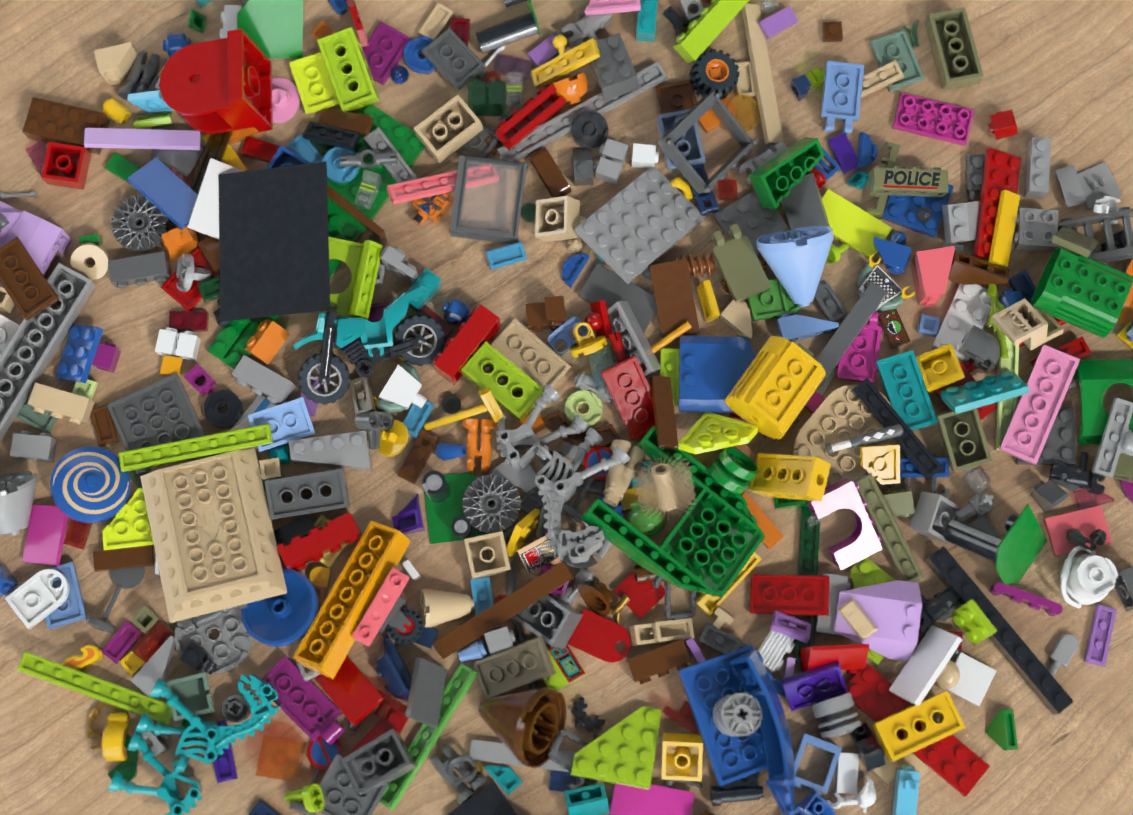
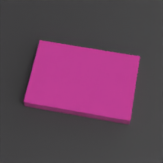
(45, 535)

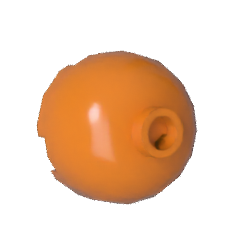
(572, 87)

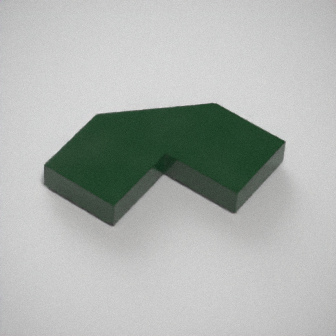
(128, 768)

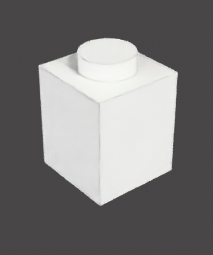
(644, 156)

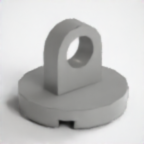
(187, 272)

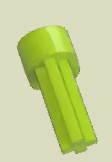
(309, 794)

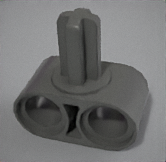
(374, 423)

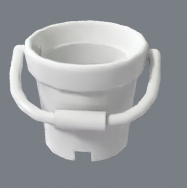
(1086, 578)

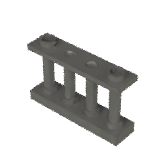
(1112, 253)

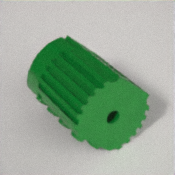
(1082, 292)

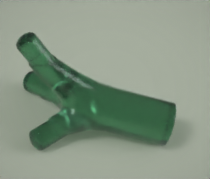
(913, 34)

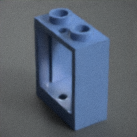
(821, 744)

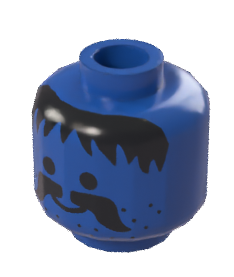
(456, 311)

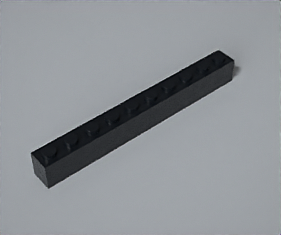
(1005, 638)

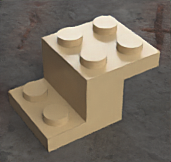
(1027, 325)

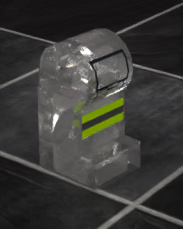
(514, 90)
(368, 189)

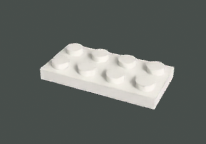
(967, 308)

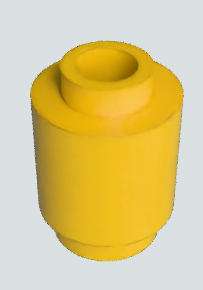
(116, 110)

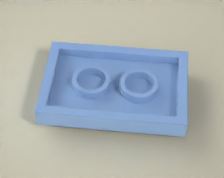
(287, 421)

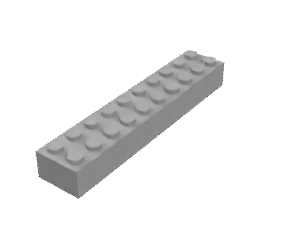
(38, 341)

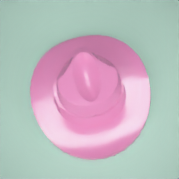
(284, 100)

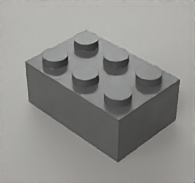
(614, 68)

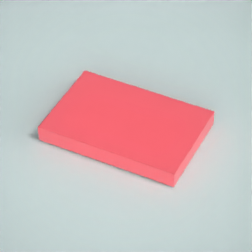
(1084, 520)

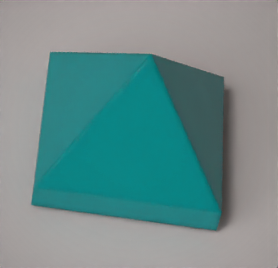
(859, 180)
(280, 452)

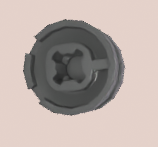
(235, 708)

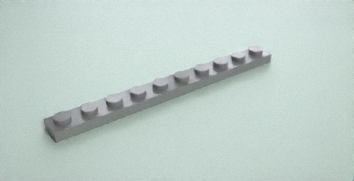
(562, 124)

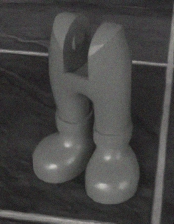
(137, 69)
(463, 791)

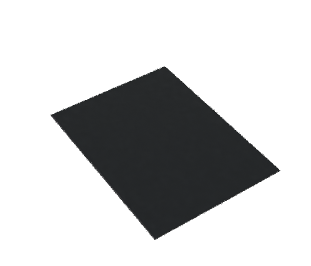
(274, 242)

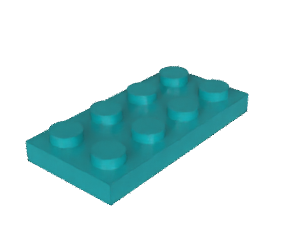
(907, 390)
(984, 392)

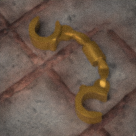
(93, 716)

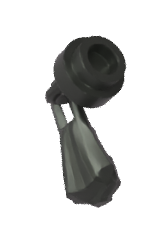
(1097, 537)

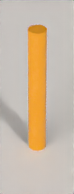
(670, 337)

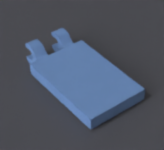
(841, 94)

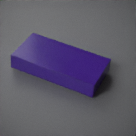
(843, 153)

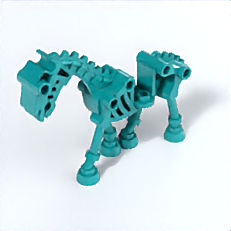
(216, 739)

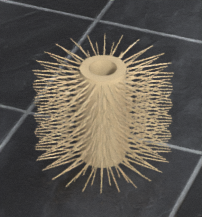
(664, 487)

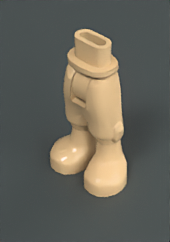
(621, 476)

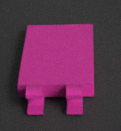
(861, 356)

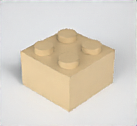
(557, 218)

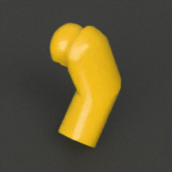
(680, 183)

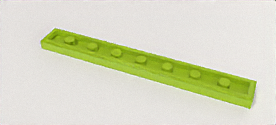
(195, 447)
(94, 687)

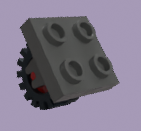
(402, 624)

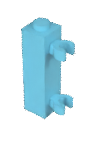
(906, 790)

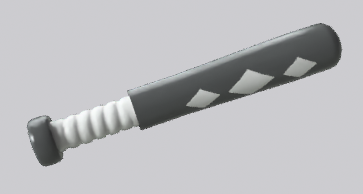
(871, 437)

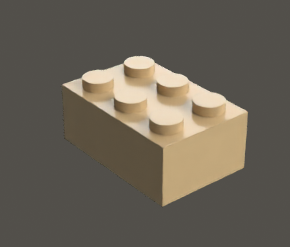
(448, 128)

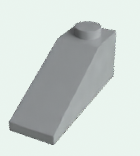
(156, 667)

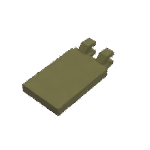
(739, 264)

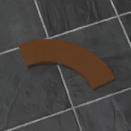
(556, 420)

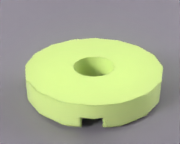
(584, 397)

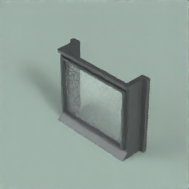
(488, 199)

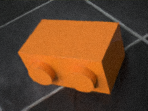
(266, 341)

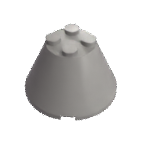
(16, 501)

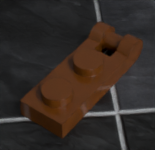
(418, 457)

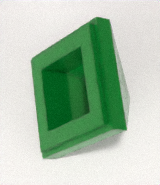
(196, 21)

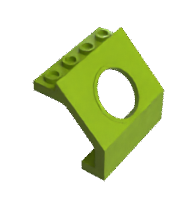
(363, 263)

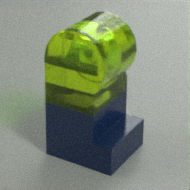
(807, 82)

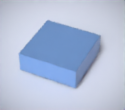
(928, 325)

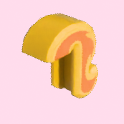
(91, 655)
(114, 737)

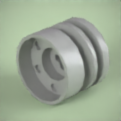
(726, 712)
(836, 715)

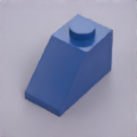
(894, 255)

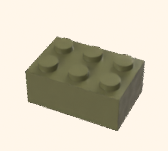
(963, 439)

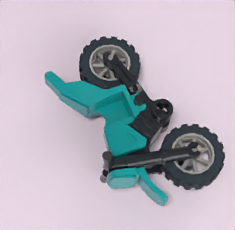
(374, 346)

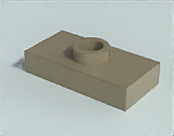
(362, 395)

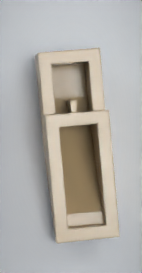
(661, 632)

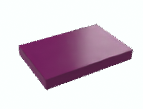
(384, 51)

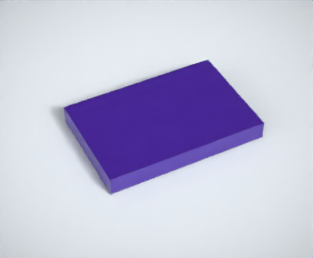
(814, 686)

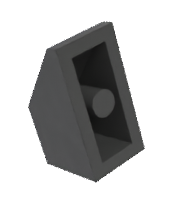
(583, 167)
(1048, 495)

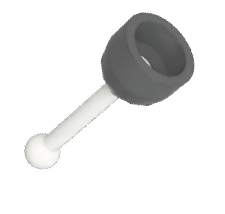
(480, 76)

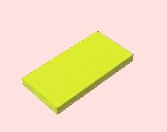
(853, 224)

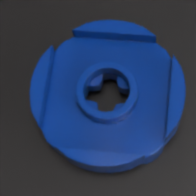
(413, 60)

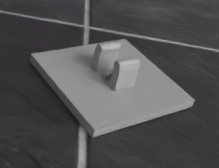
(1098, 183)

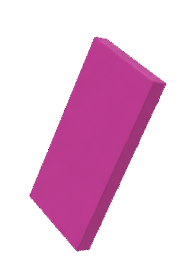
(933, 119)
(655, 801)

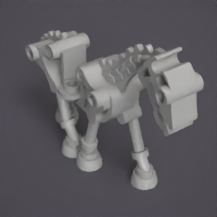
(561, 483)

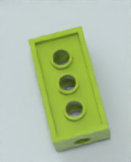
(337, 65)
(503, 369)

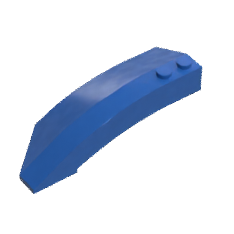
(773, 728)

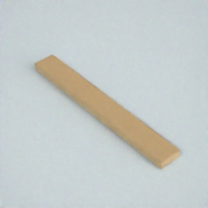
(762, 75)

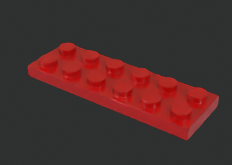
(999, 174)

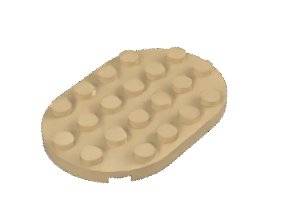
(833, 422)

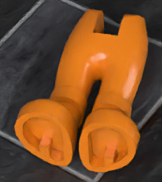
(485, 451)

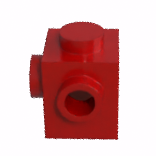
(1003, 124)

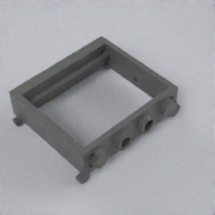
(667, 141)

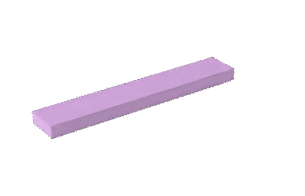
(142, 139)

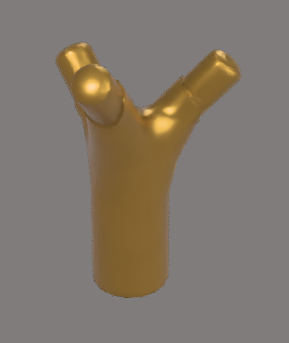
(617, 609)

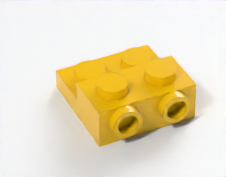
(940, 367)

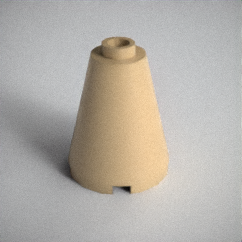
(443, 606)

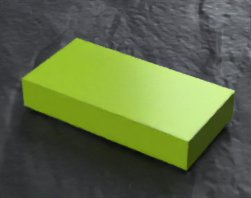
(153, 120)

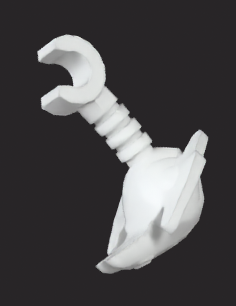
(1107, 206)
(865, 797)

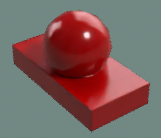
(599, 319)

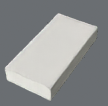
(847, 773)

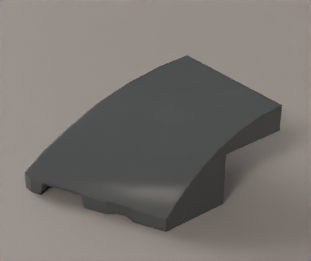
(180, 160)

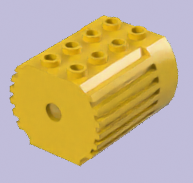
(775, 387)

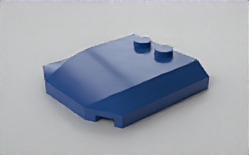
(710, 371)

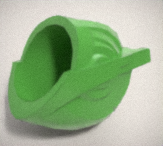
(642, 523)

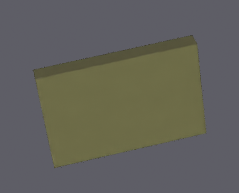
(1075, 241)

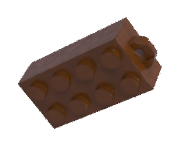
(62, 123)

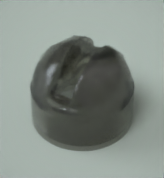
(922, 217)

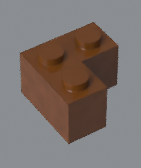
(546, 314)

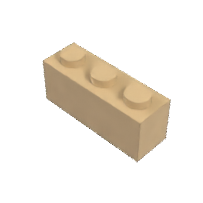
(60, 404)

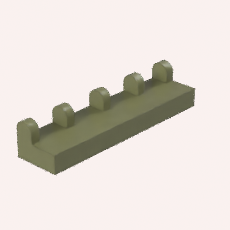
(890, 163)

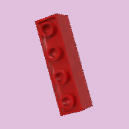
(530, 117)

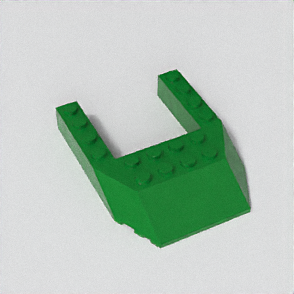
(704, 546)

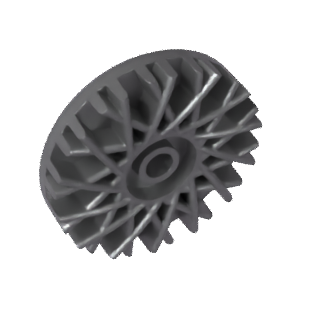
(130, 215)
(506, 503)

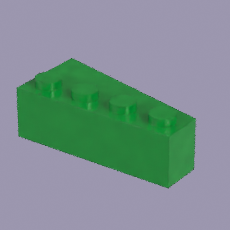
(784, 171)

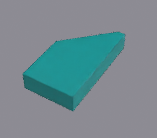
(505, 777)

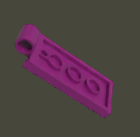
(304, 702)

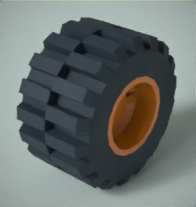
(714, 73)

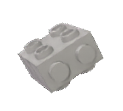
(1035, 229)

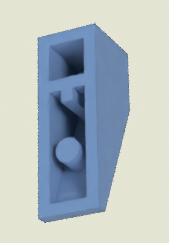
(803, 327)

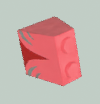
(931, 273)

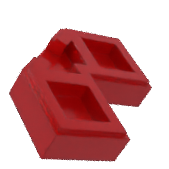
(357, 22)

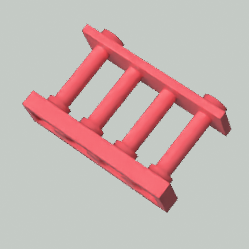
(380, 607)

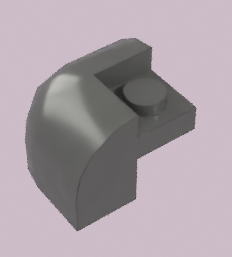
(982, 348)

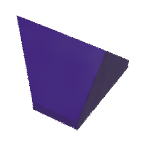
(410, 518)

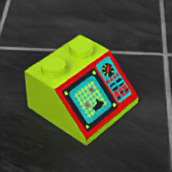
(565, 667)

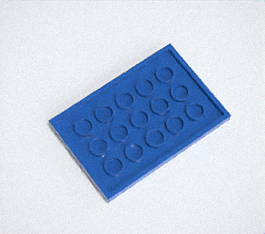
(729, 755)

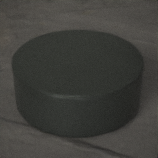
(451, 404)

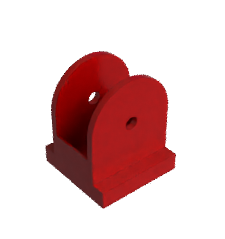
(220, 85)

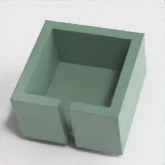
(193, 695)

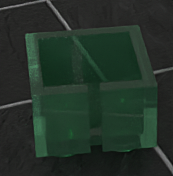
(487, 98)

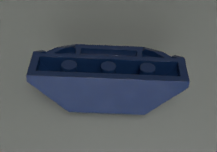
(393, 670)

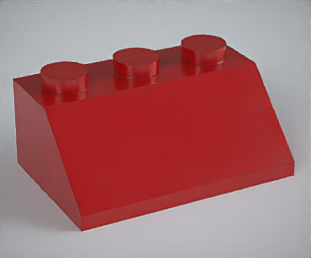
(848, 656)

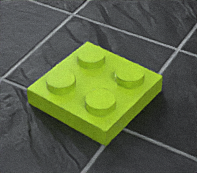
(973, 622)

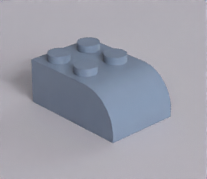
(688, 144)

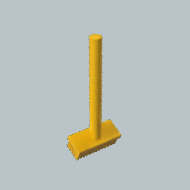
(489, 405)

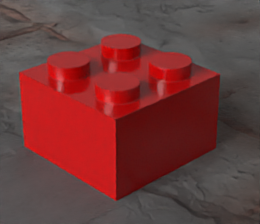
(66, 165)

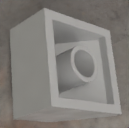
(960, 221)
(933, 515)

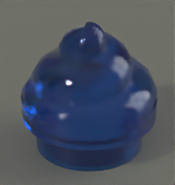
(399, 74)

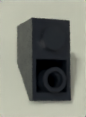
(867, 747)

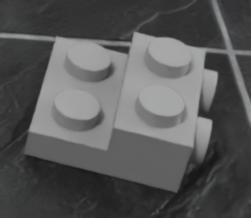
(397, 263)

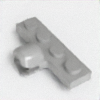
(1115, 439)

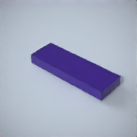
(225, 764)

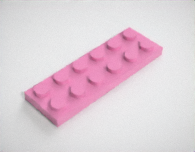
(1040, 406)

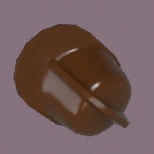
(597, 597)

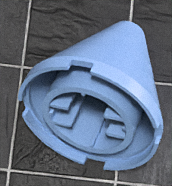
(797, 259)

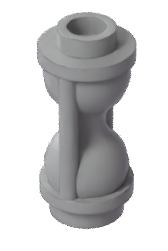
(585, 382)
(582, 577)

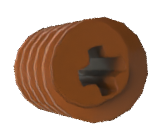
(700, 265)

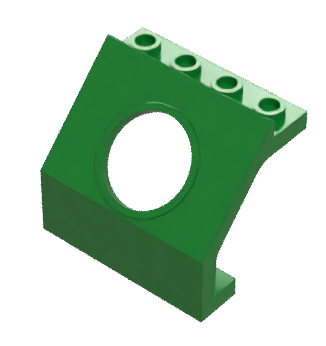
(1094, 380)

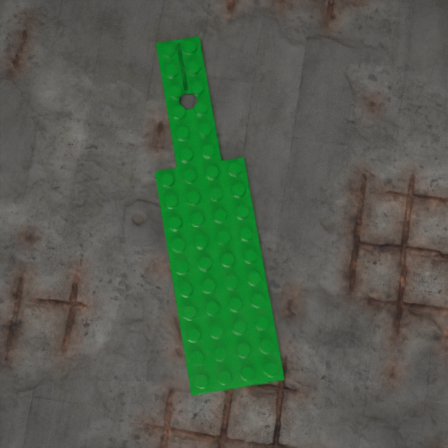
(339, 222)

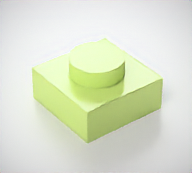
(85, 390)

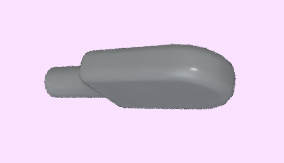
(1063, 652)

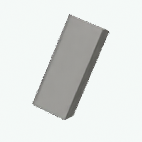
(632, 336)

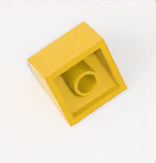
(682, 757)

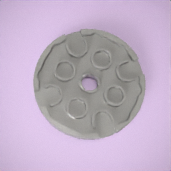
(229, 648)

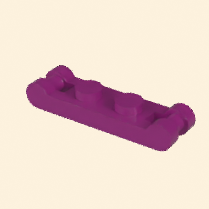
(1035, 602)

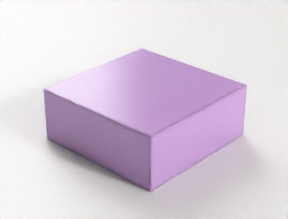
(789, 667)

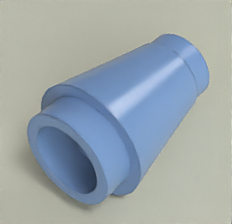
(474, 650)

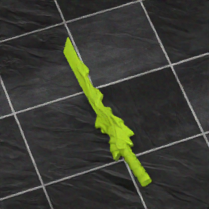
(996, 307)

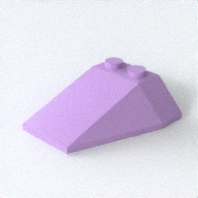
(894, 611)

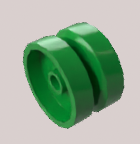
(733, 470)

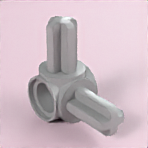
(977, 506)

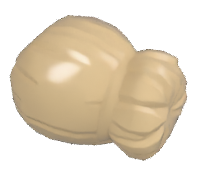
(948, 677)

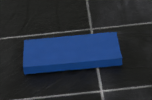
(165, 191)

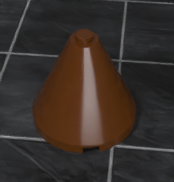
(527, 722)

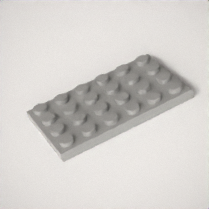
(639, 224)

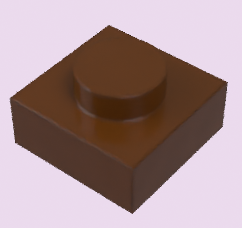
(832, 31)

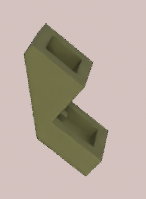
(146, 619)

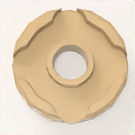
(94, 251)

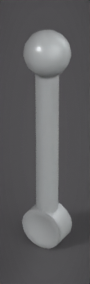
(31, 194)

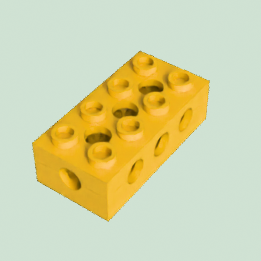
(811, 471)
(949, 723)

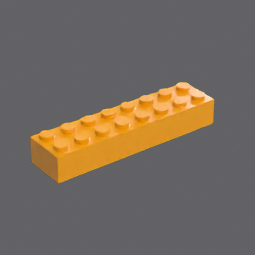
(349, 599)

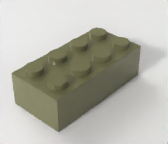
(954, 49)

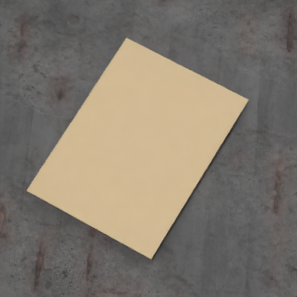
(212, 534)

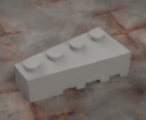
(335, 451)

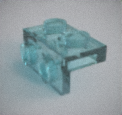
(598, 362)

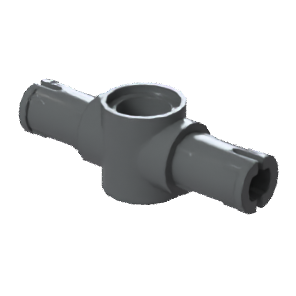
(358, 159)

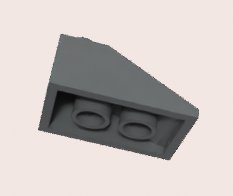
(550, 619)
(378, 762)

